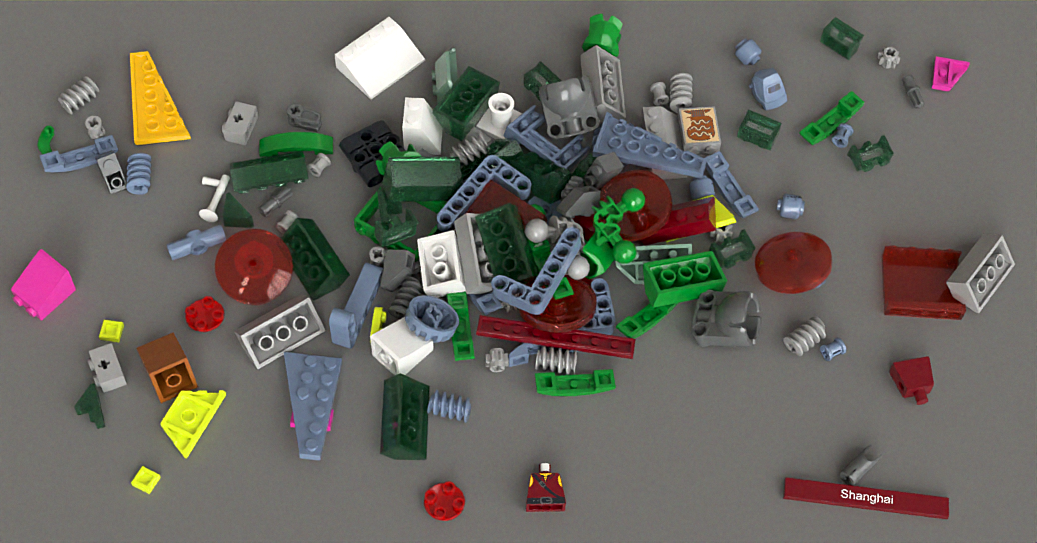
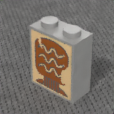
(699, 130)

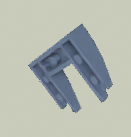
(524, 133)

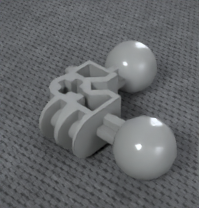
(538, 231)

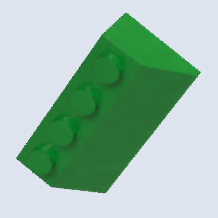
(682, 278)

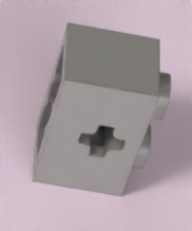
(240, 123)
(103, 358)

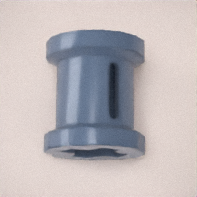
(842, 135)
(833, 349)

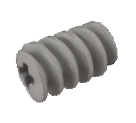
(680, 91)
(78, 94)
(470, 149)
(805, 336)
(556, 360)

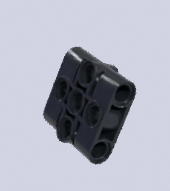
(358, 149)

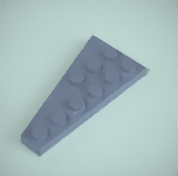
(645, 149)
(312, 394)

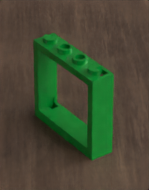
(372, 206)

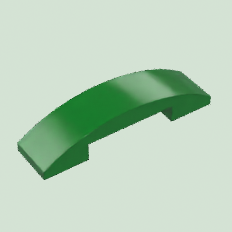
(829, 123)
(295, 142)
(541, 252)
(643, 320)
(462, 338)
(575, 385)

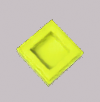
(111, 330)
(145, 479)

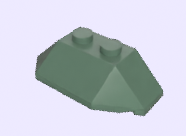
(444, 73)
(651, 253)

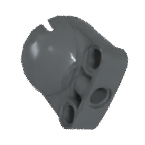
(569, 106)
(724, 321)

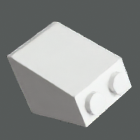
(421, 126)
(399, 347)

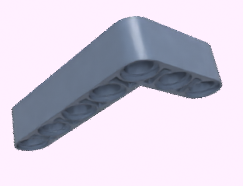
(472, 185)
(545, 277)
(602, 315)
(347, 323)

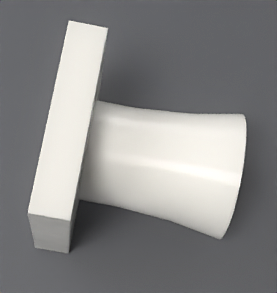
(498, 116)

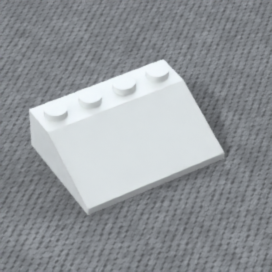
(378, 58)

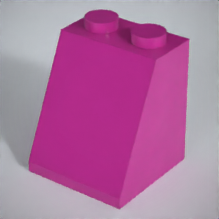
(42, 286)

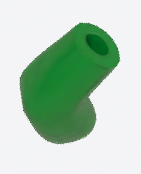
(44, 140)

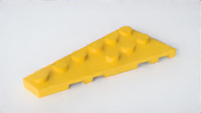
(153, 108)

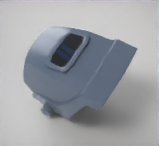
(768, 88)

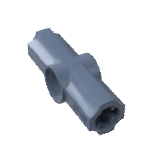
(196, 242)

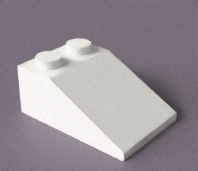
(440, 264)

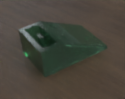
(545, 177)

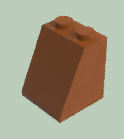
(167, 367)

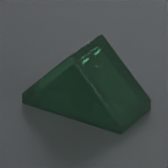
(235, 214)

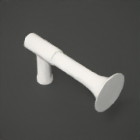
(209, 213)

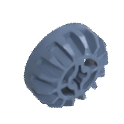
(438, 318)

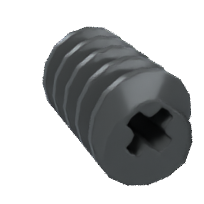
(409, 289)

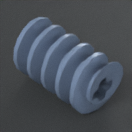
(138, 173)
(449, 406)

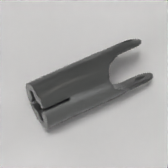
(857, 468)

